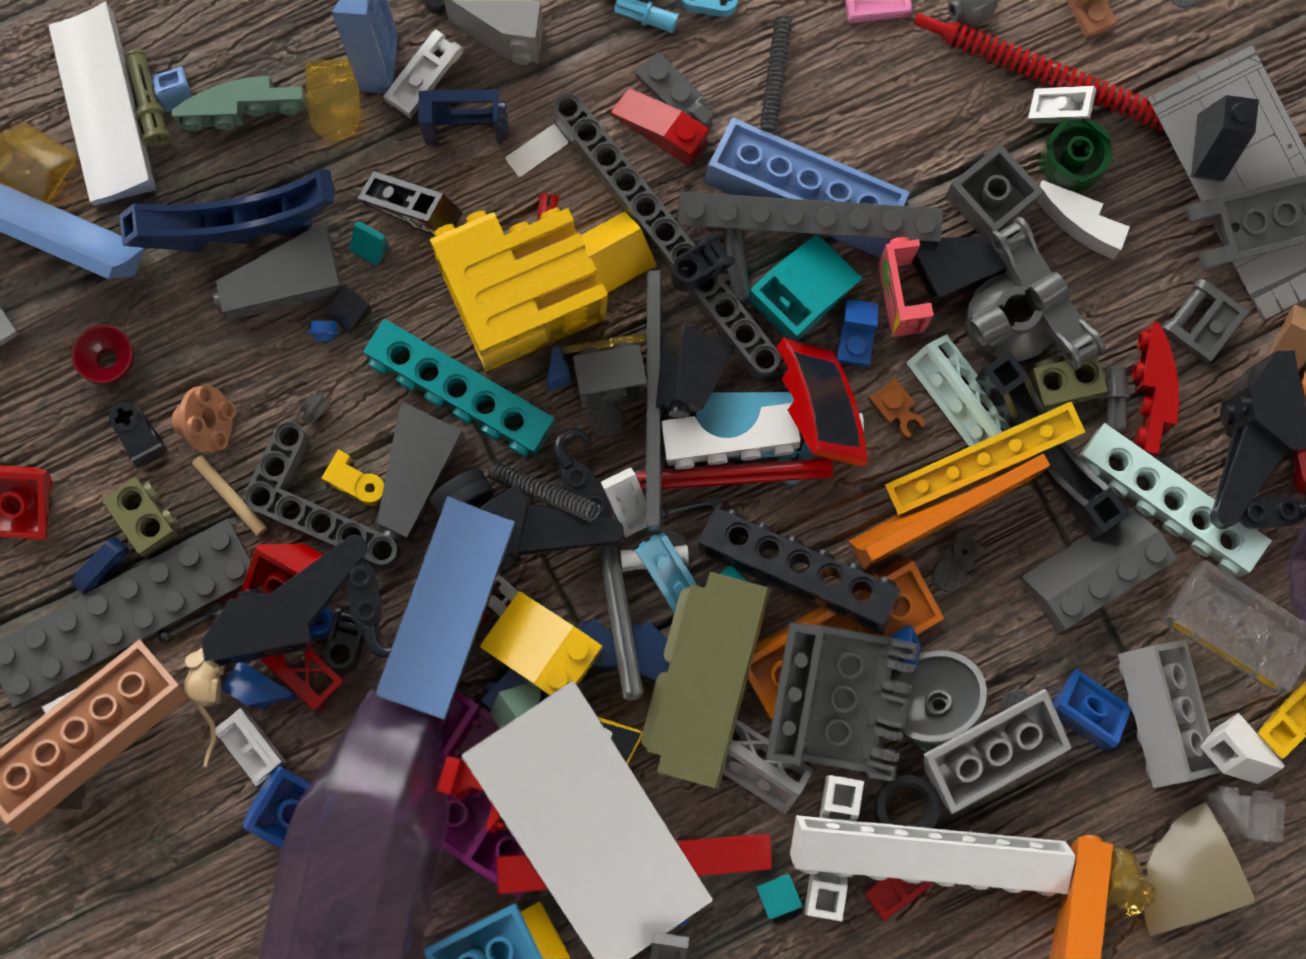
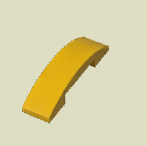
(1287, 724)

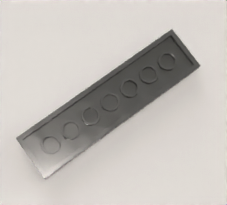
(122, 613)

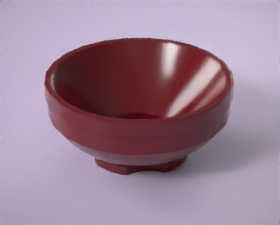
(92, 344)

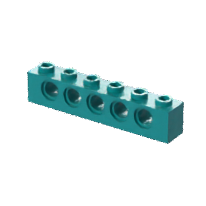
(391, 340)

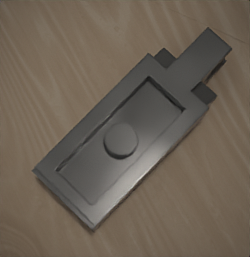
(673, 88)

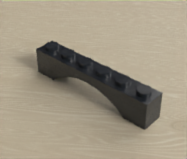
(1082, 491)

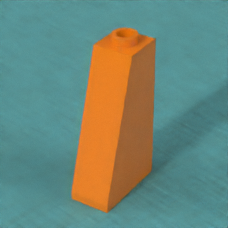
(1083, 910)

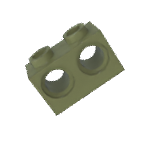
(1068, 386)
(135, 522)

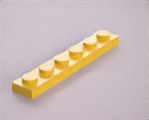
(985, 458)

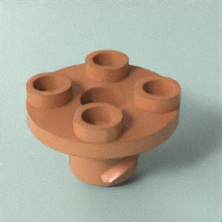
(204, 418)

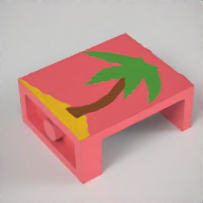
(901, 319)

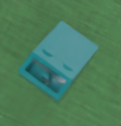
(803, 288)

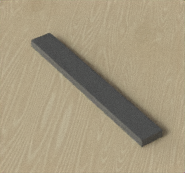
(654, 439)

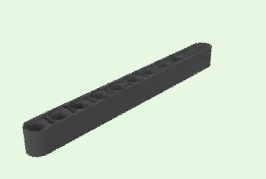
(659, 221)

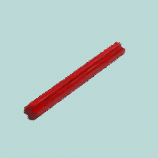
(743, 474)

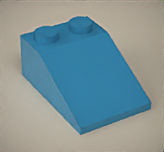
(493, 937)

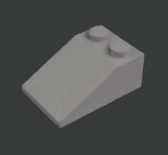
(504, 26)

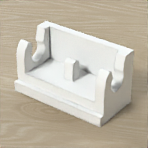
(250, 746)

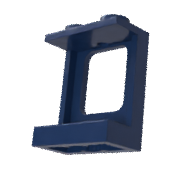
(435, 111)

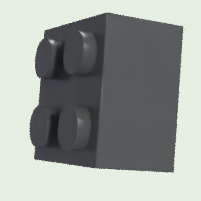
(994, 192)
(610, 375)

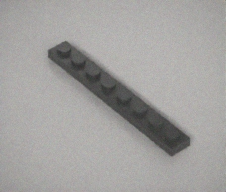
(810, 216)

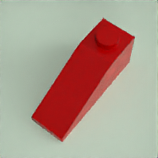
(662, 125)

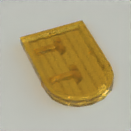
(332, 98)
(603, 343)

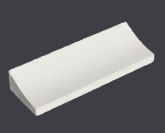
(101, 106)

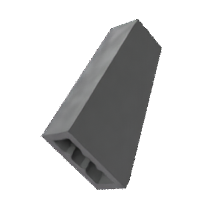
(282, 278)
(416, 467)

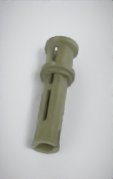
(149, 112)

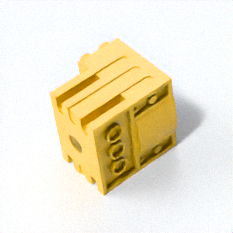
(521, 285)

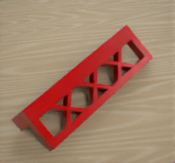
(297, 685)

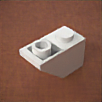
(1241, 751)

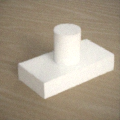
(626, 500)

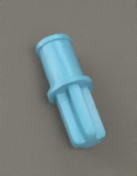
(647, 14)

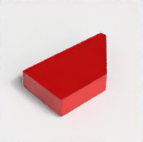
(893, 894)

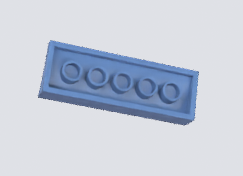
(369, 41)
(768, 166)
(66, 235)
(445, 608)

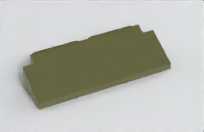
(706, 679)

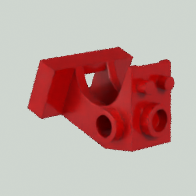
(458, 782)

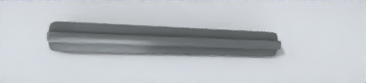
(620, 623)

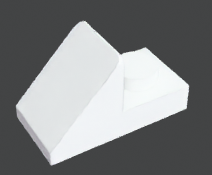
(1061, 104)

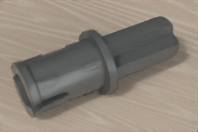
(1116, 397)

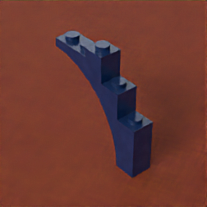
(237, 220)
(649, 650)

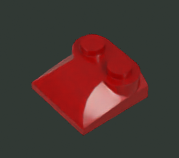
(24, 502)

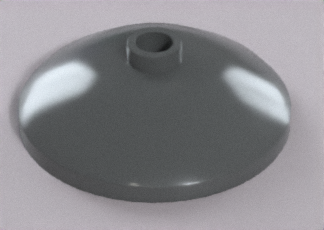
(942, 680)

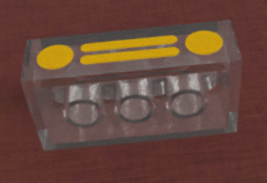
(1239, 627)

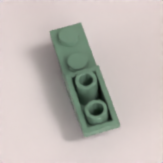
(225, 103)

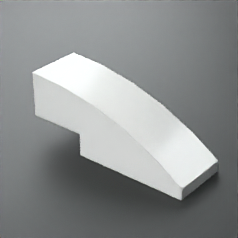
(1081, 219)

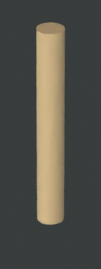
(229, 495)

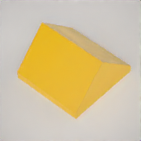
(618, 251)

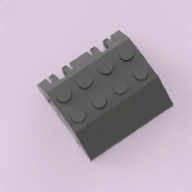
(840, 699)

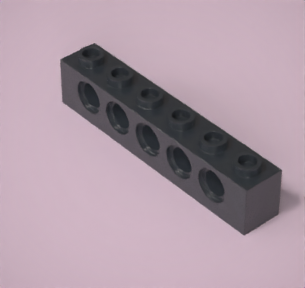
(872, 613)

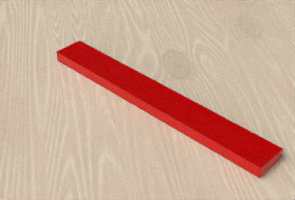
(705, 856)

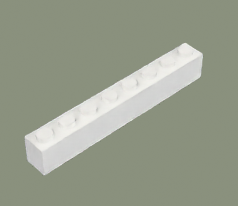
(931, 855)

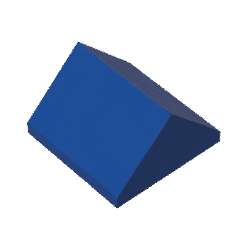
(1091, 710)

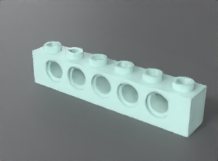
(1246, 543)

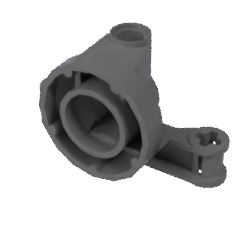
(1043, 295)

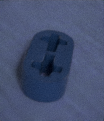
(100, 565)

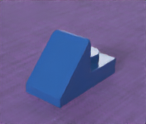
(857, 332)

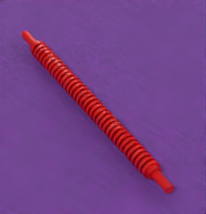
(951, 33)

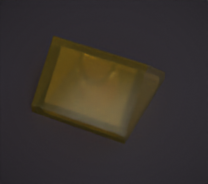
(33, 162)

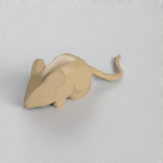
(204, 689)

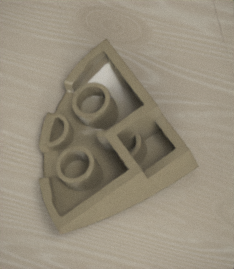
(1193, 874)

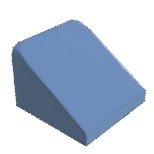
(171, 88)

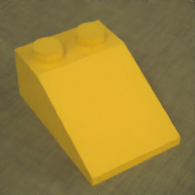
(540, 645)

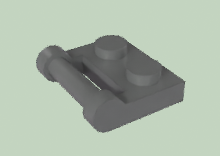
(1214, 326)

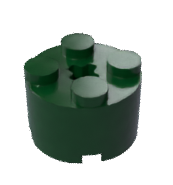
(1077, 137)

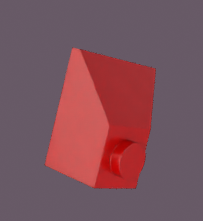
(276, 564)

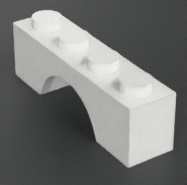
(690, 443)
(825, 889)

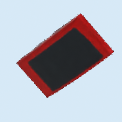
(823, 403)

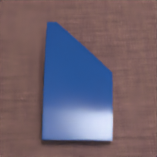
(255, 688)

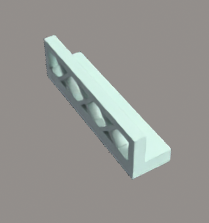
(956, 398)

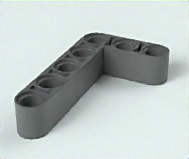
(310, 512)

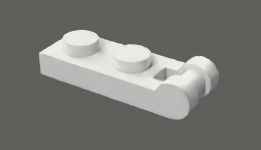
(422, 73)

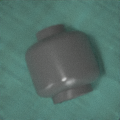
(972, 11)

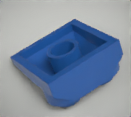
(275, 805)

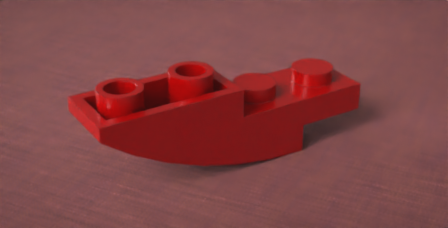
(1158, 379)

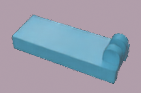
(665, 567)

